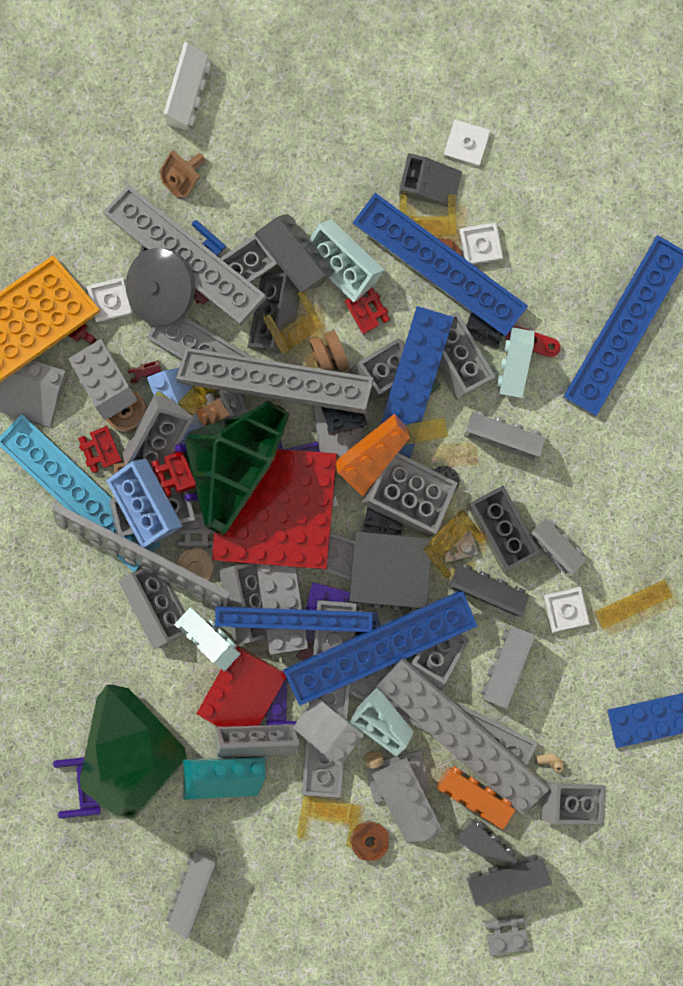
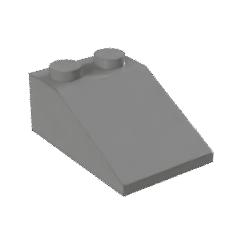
(381, 366)
(439, 660)
(328, 731)
(573, 803)

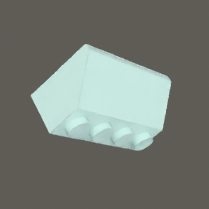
(352, 267)

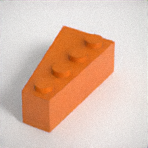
(372, 454)
(475, 798)

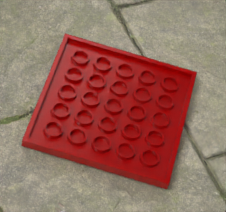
(285, 515)

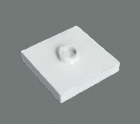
(466, 143)
(481, 243)
(110, 299)
(566, 609)

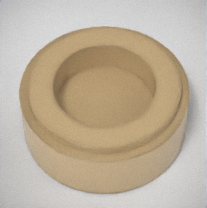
(373, 759)

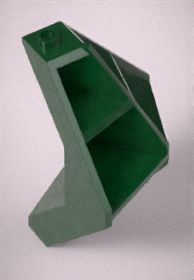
(231, 461)
(127, 753)

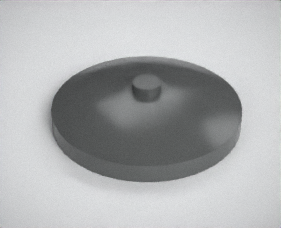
(160, 286)

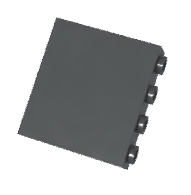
(389, 571)

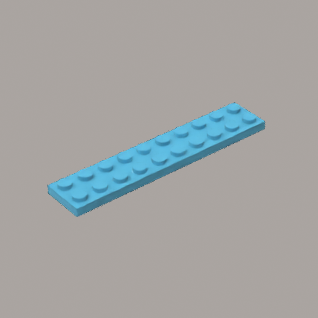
(61, 476)

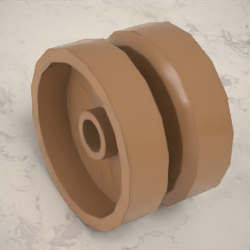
(332, 352)
(130, 421)

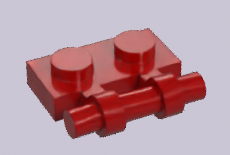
(362, 313)
(105, 447)
(179, 472)

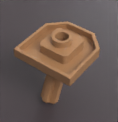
(180, 175)

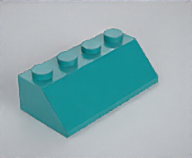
(222, 777)

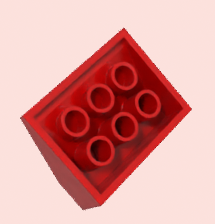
(242, 692)

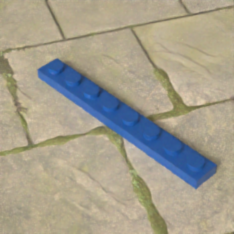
(293, 619)

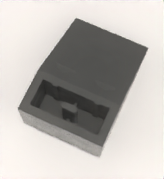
(429, 180)
(477, 840)

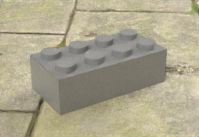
(102, 379)

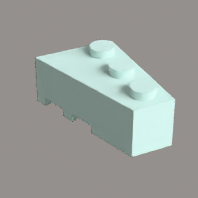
(516, 363)
(208, 639)
(382, 723)

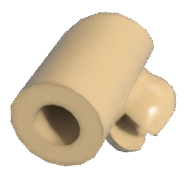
(552, 760)

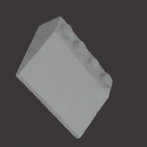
(33, 392)
(411, 495)

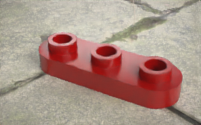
(542, 343)

